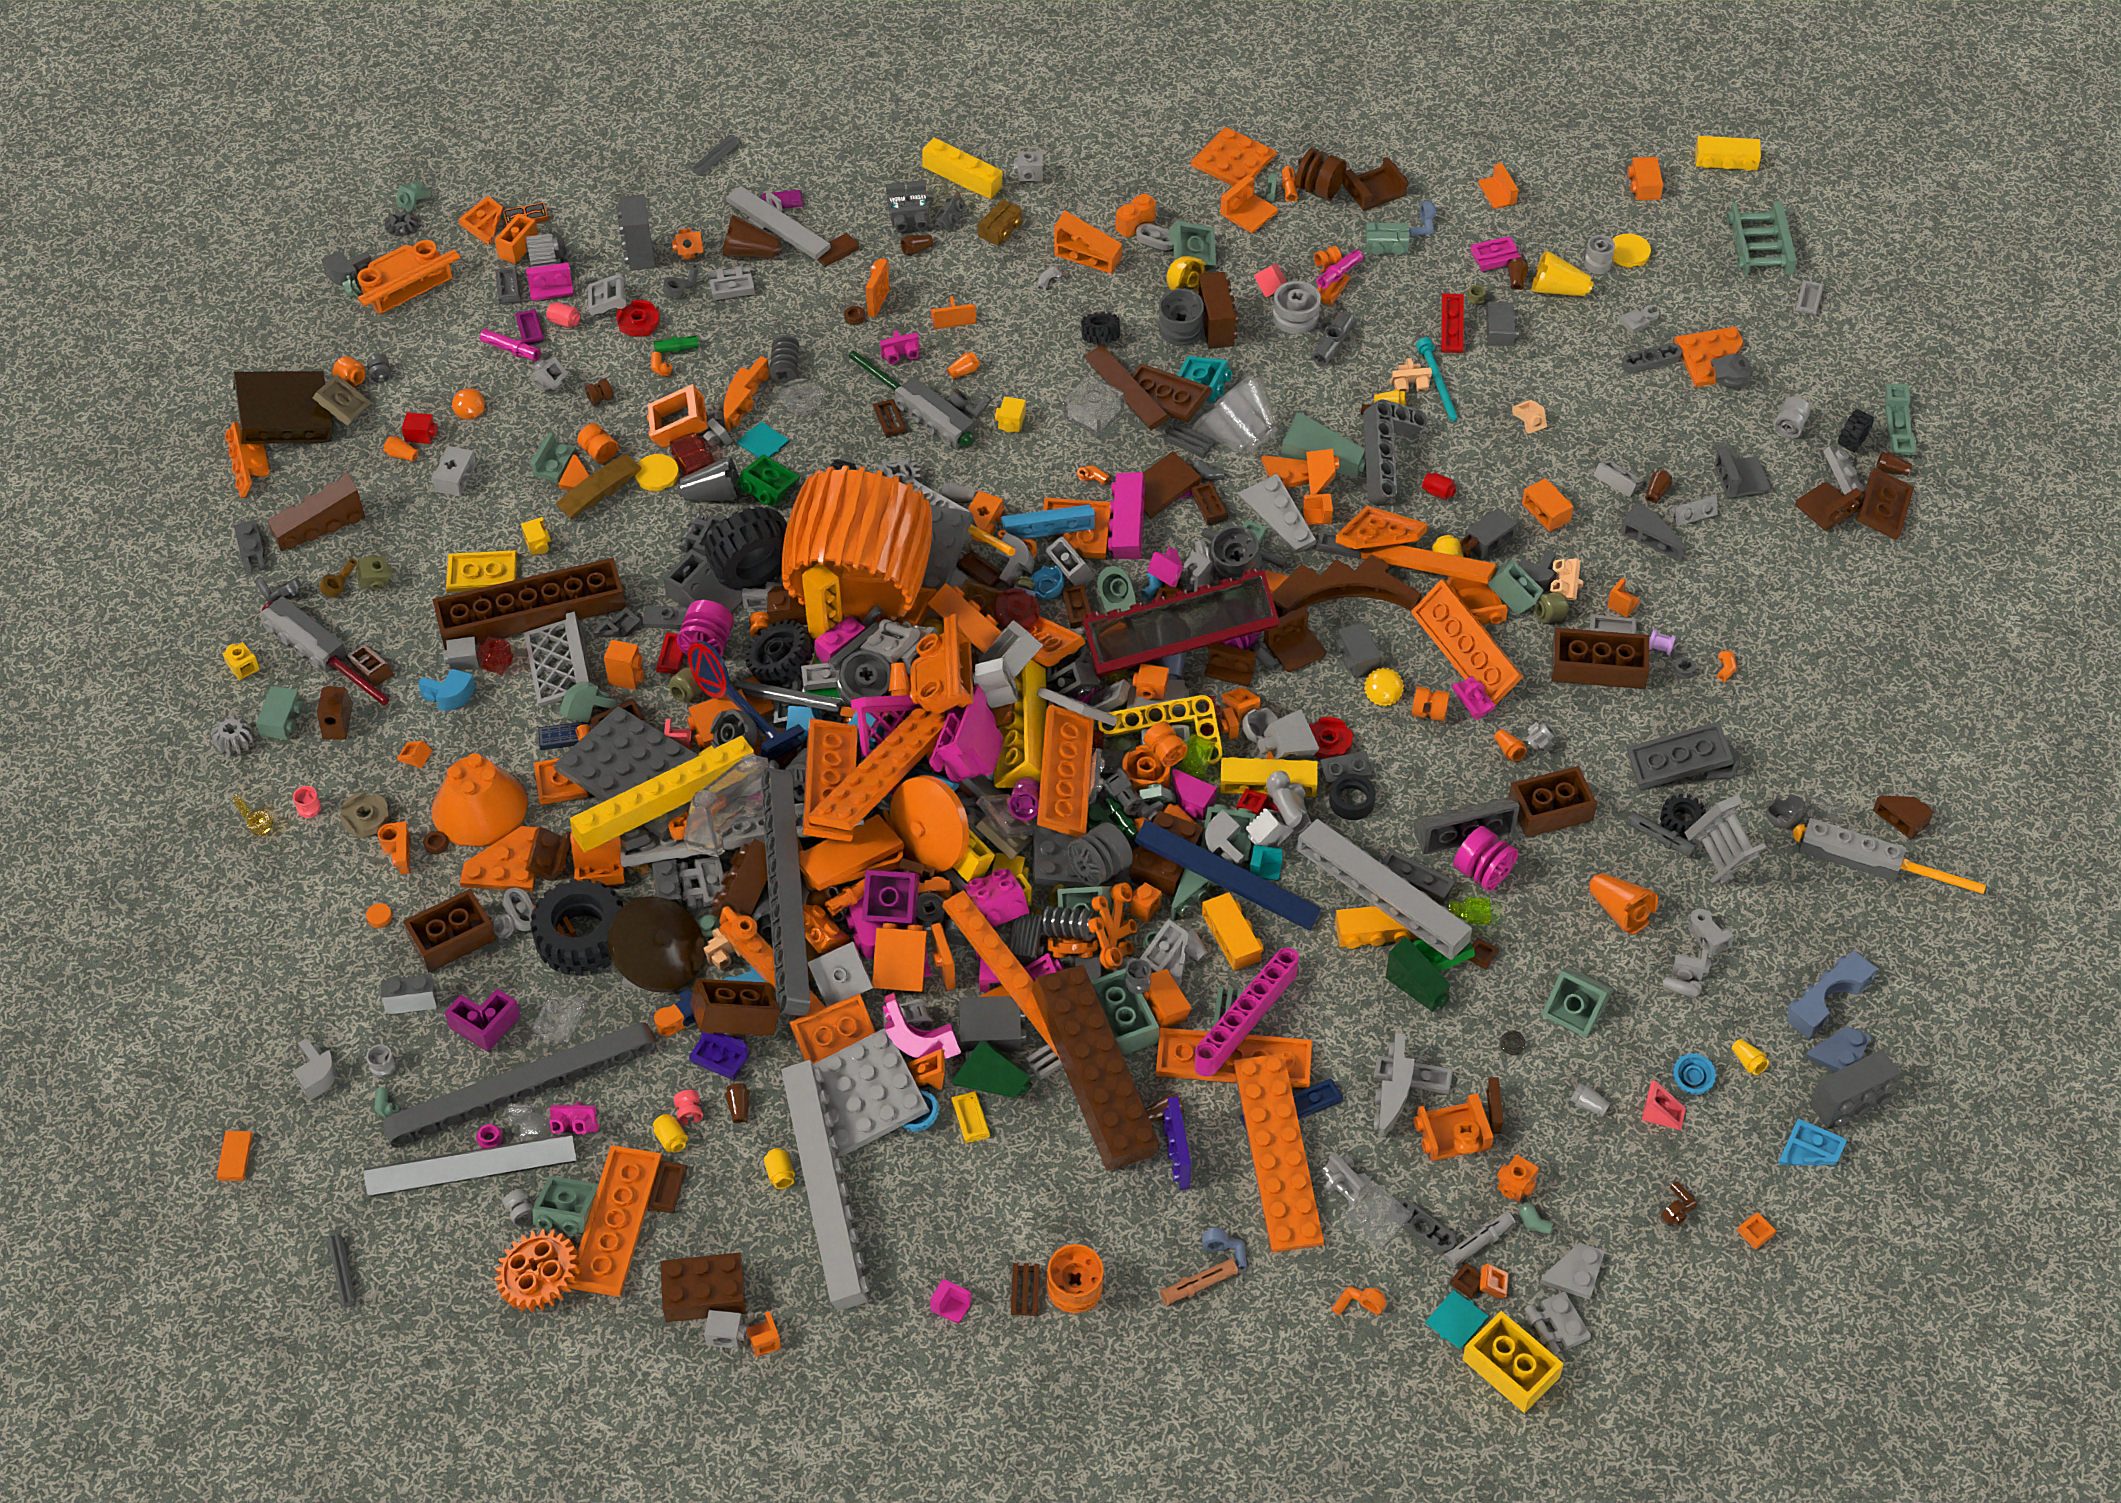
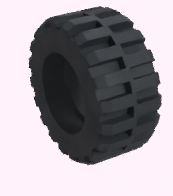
(747, 548)
(574, 900)

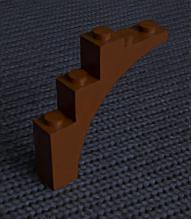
(1339, 580)

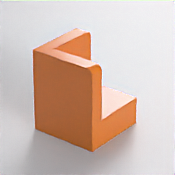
(1317, 509)
(1622, 601)
(764, 1336)

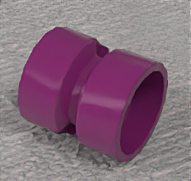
(1025, 799)

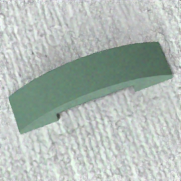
(1898, 419)

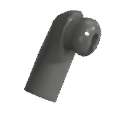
(1207, 472)

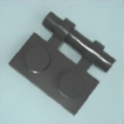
(699, 524)

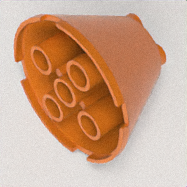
(478, 803)

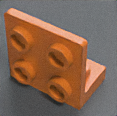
(1246, 208)

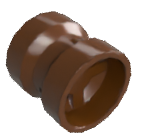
(599, 391)

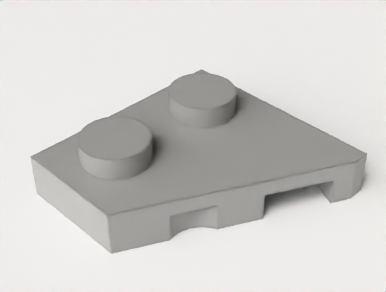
(1168, 950)
(1576, 1271)

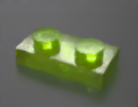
(1197, 757)

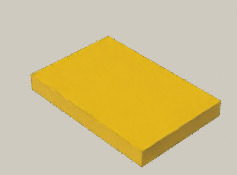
(480, 569)

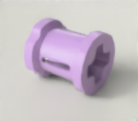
(1661, 642)

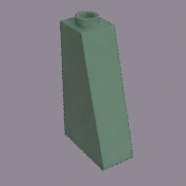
(1310, 435)

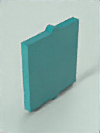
(762, 440)
(1456, 1319)

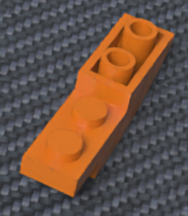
(740, 392)

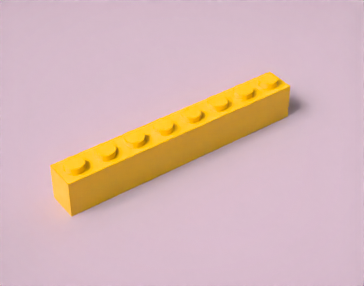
(655, 796)

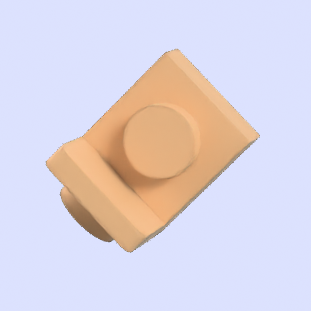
(1531, 414)

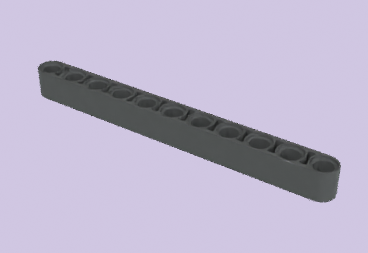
(785, 892)
(519, 1083)

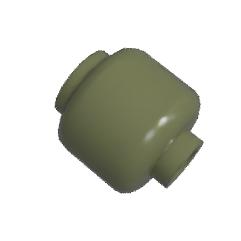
(1551, 608)
(683, 686)

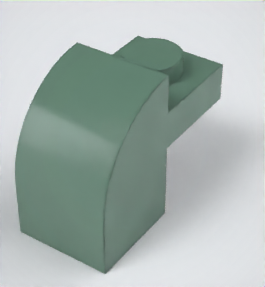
(580, 700)

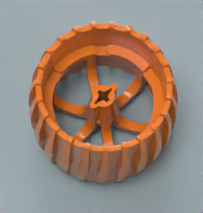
(864, 532)

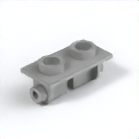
(1695, 510)

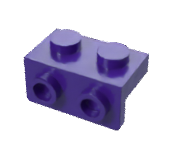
(720, 1054)

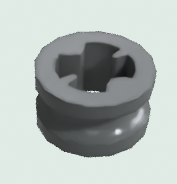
(1684, 661)

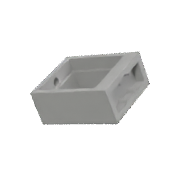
(1015, 646)

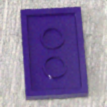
(1177, 1147)

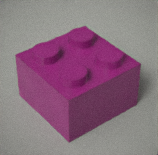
(890, 897)

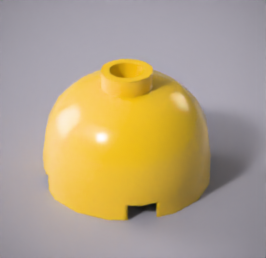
(1185, 272)

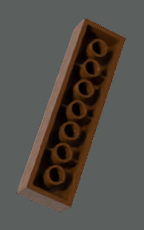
(530, 602)
(1095, 1067)

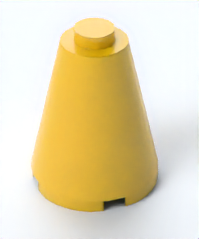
(1560, 277)

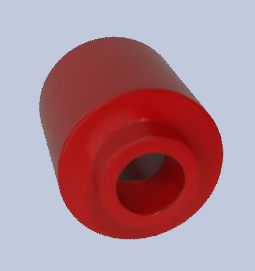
(1439, 485)

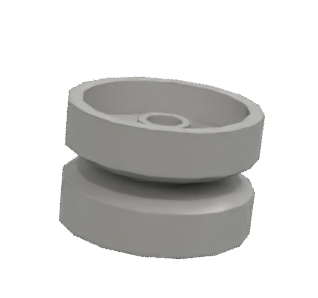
(1296, 307)

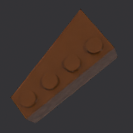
(318, 514)

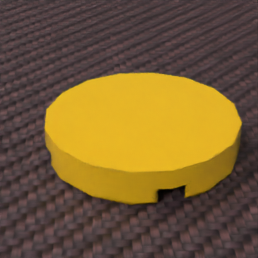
(1631, 250)
(657, 472)

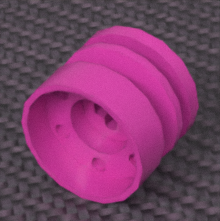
(707, 623)
(1485, 858)

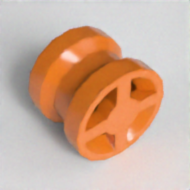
(758, 621)
(1466, 1137)

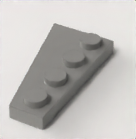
(1277, 509)

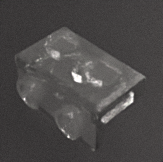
(558, 1019)

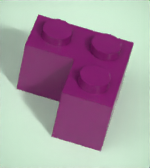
(484, 1023)

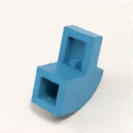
(451, 693)

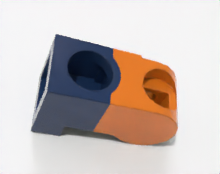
(676, 1017)

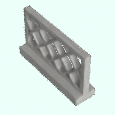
(576, 651)

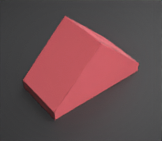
(1663, 1108)

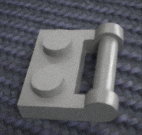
(600, 294)
(888, 646)

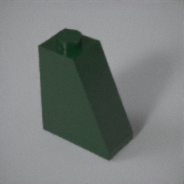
(1417, 976)
(993, 1072)

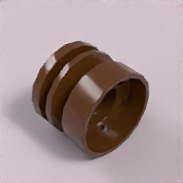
(1320, 173)

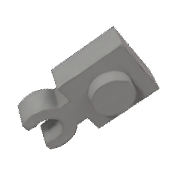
(1636, 320)

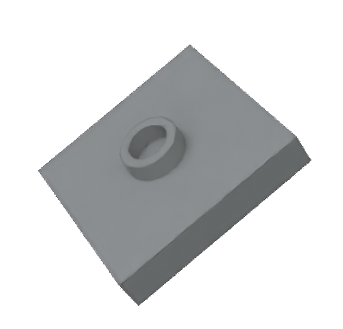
(840, 974)

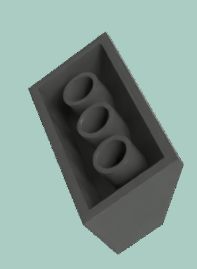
(1454, 826)

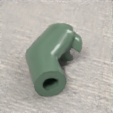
(382, 1105)
(1532, 1220)

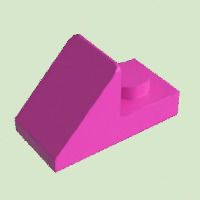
(1166, 566)

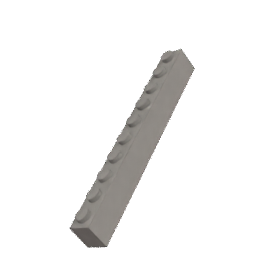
(824, 1186)

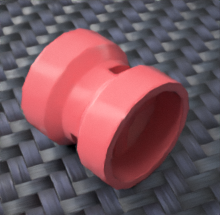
(307, 801)
(687, 1105)

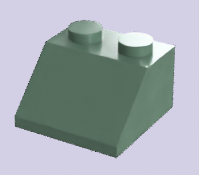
(1576, 1001)

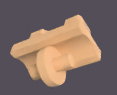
(1411, 374)
(1567, 578)
(719, 950)

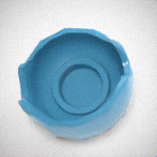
(1048, 579)

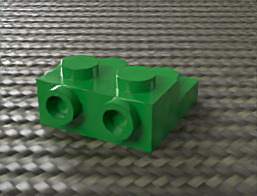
(767, 480)

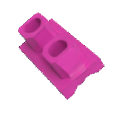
(899, 345)
(1474, 697)
(573, 1118)

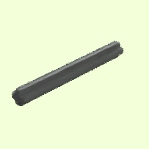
(789, 696)

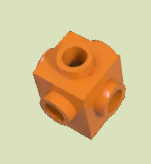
(693, 237)
(1517, 1178)

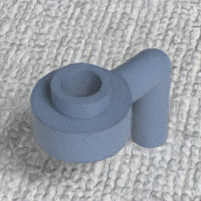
(1427, 212)
(1217, 1240)

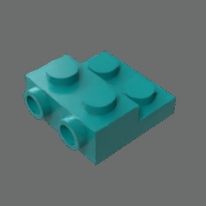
(1207, 372)

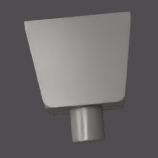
(1289, 738)

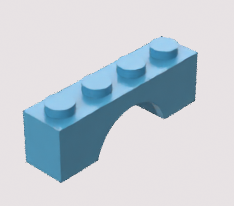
(802, 716)

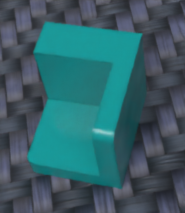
(1266, 862)

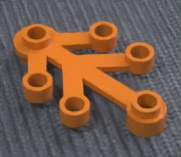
(1111, 955)

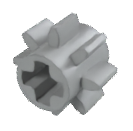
(1541, 736)

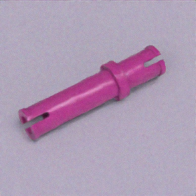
(1335, 272)
(517, 347)

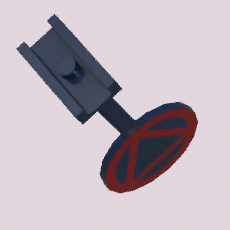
(714, 680)

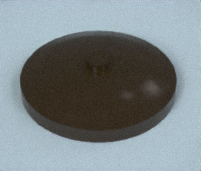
(656, 944)

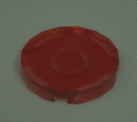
(1016, 606)

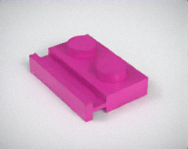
(1494, 253)

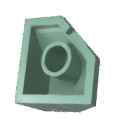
(1082, 898)

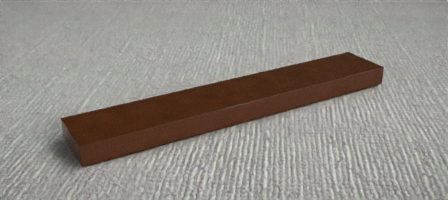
(1134, 395)

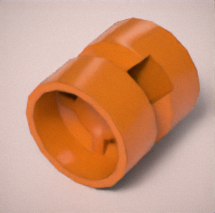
(597, 443)
(1439, 705)
(1165, 744)

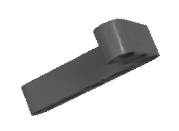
(1380, 424)

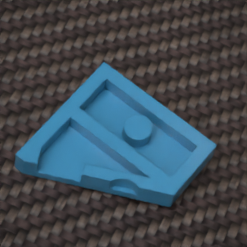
(1812, 1146)

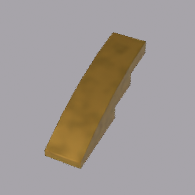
(598, 485)

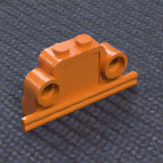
(404, 275)
(944, 670)

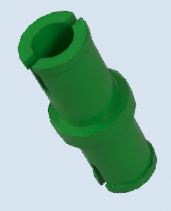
(676, 344)

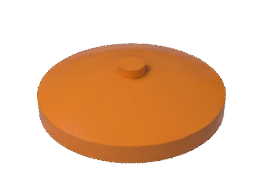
(930, 822)

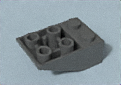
(695, 580)

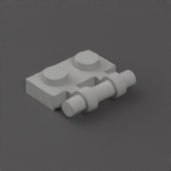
(731, 283)
(709, 877)
(1564, 1319)

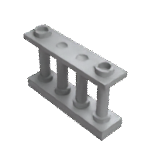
(1709, 826)

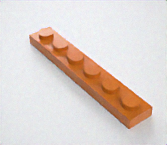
(760, 957)

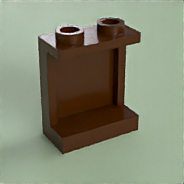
(1376, 185)

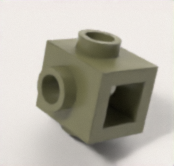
(373, 572)

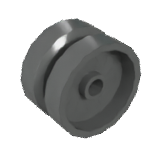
(860, 667)

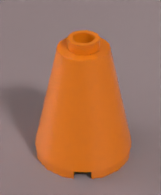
(1624, 901)

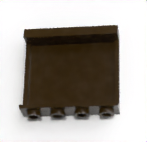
(281, 407)

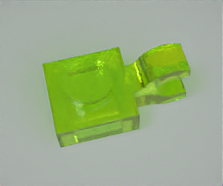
(1473, 909)

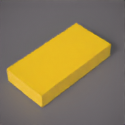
(970, 1117)

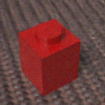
(419, 428)

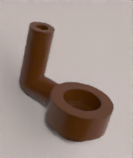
(1676, 1212)

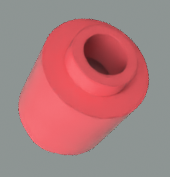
(563, 314)

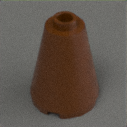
(749, 241)

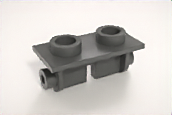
(950, 212)
(1337, 766)

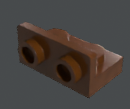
(1231, 664)
(548, 854)

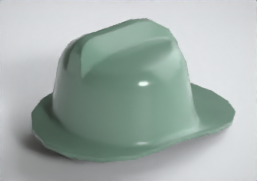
(1116, 582)

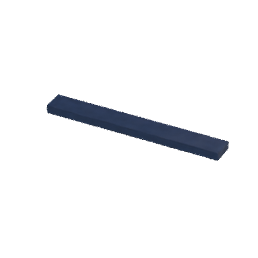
(1227, 875)

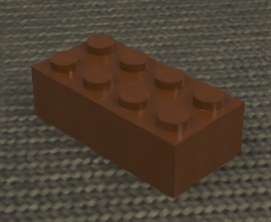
(1600, 658)

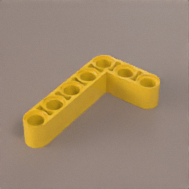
(1166, 708)

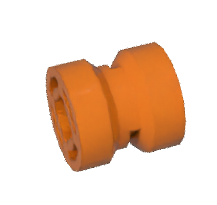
(1328, 257)

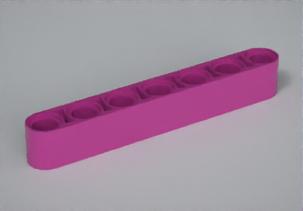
(1246, 1012)

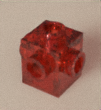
(495, 655)

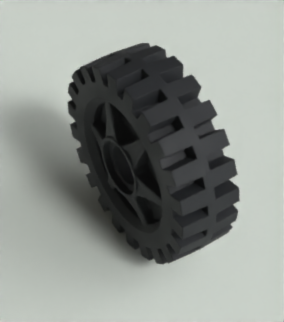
(779, 652)

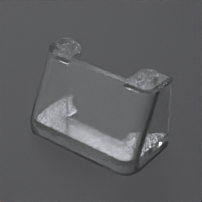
(723, 804)

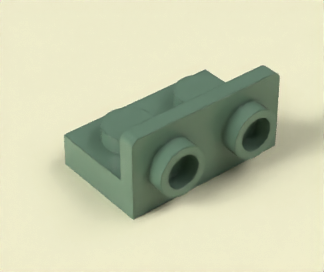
(551, 458)

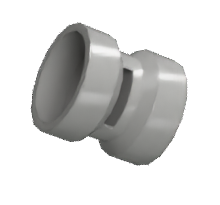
(380, 1061)
(518, 1205)

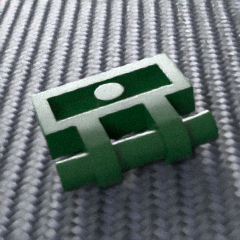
(1097, 815)

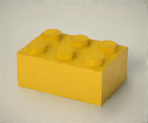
(1512, 1361)

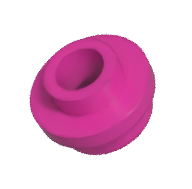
(487, 1130)

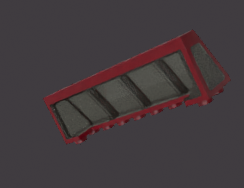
(1179, 623)

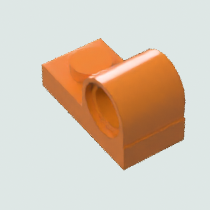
(396, 842)

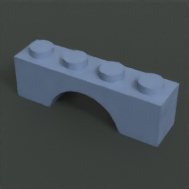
(1850, 975)

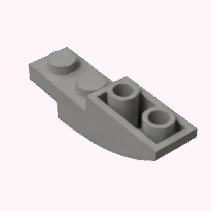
(1396, 1089)

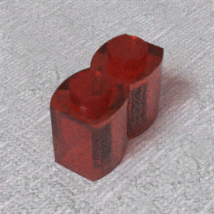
(690, 453)

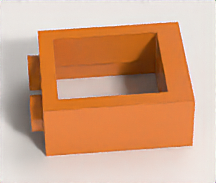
(695, 422)

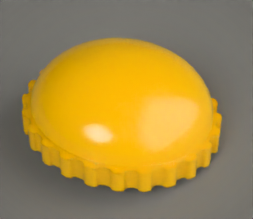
(1384, 687)

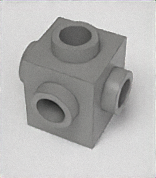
(1029, 163)
(548, 374)

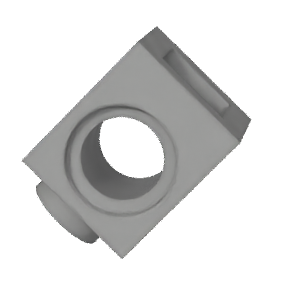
(724, 1329)

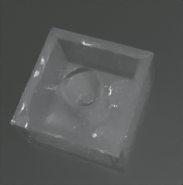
(1093, 405)

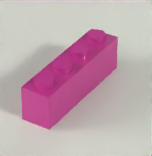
(1127, 515)

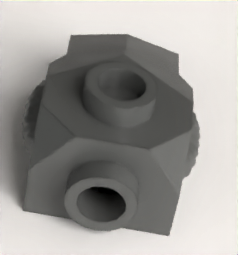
(1732, 370)

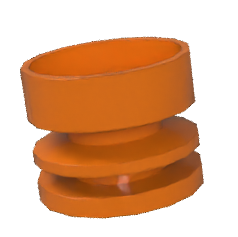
(1075, 1264)

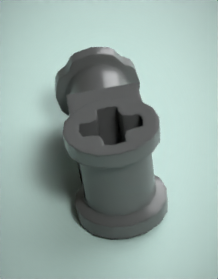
(1122, 791)

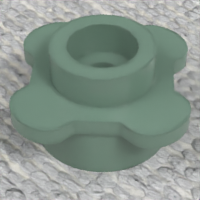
(351, 287)

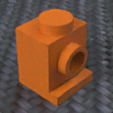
(1142, 900)

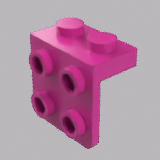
(998, 897)

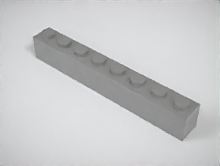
(1384, 889)

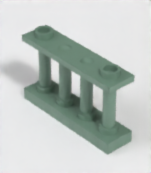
(1779, 230)

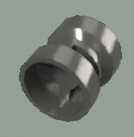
(378, 368)
(1138, 976)

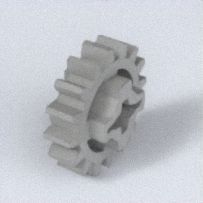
(900, 468)

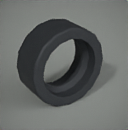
(1347, 811)

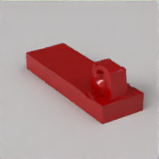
(1452, 323)

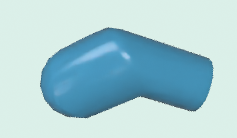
(1153, 588)

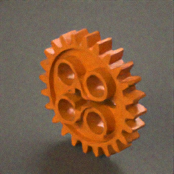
(540, 1260)

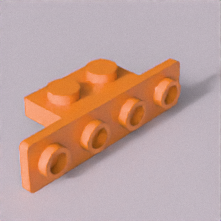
(246, 459)

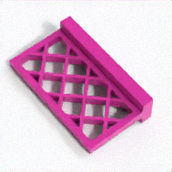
(880, 704)

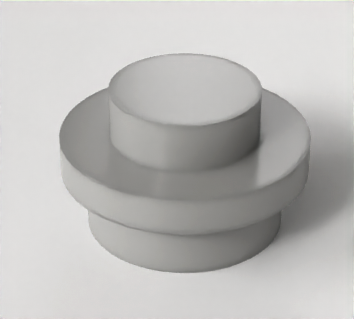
(503, 925)

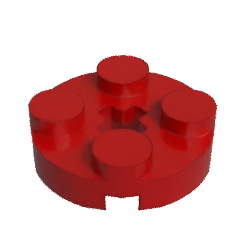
(641, 327)
(1340, 734)

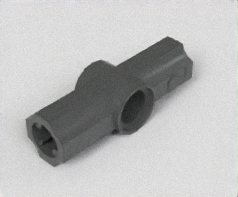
(1333, 338)

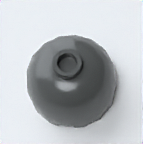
(731, 725)

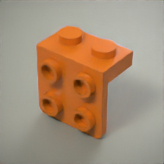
(599, 863)

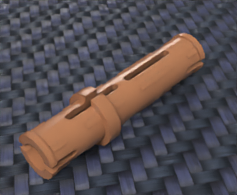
(1188, 1286)

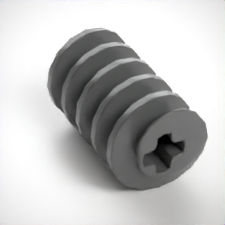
(784, 358)
(1068, 923)

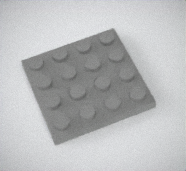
(869, 1091)

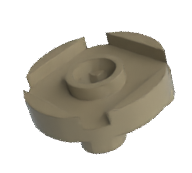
(368, 825)

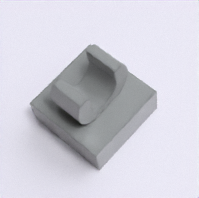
(716, 434)

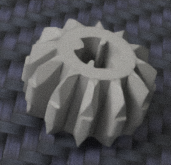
(232, 735)

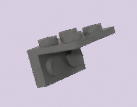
(1741, 475)

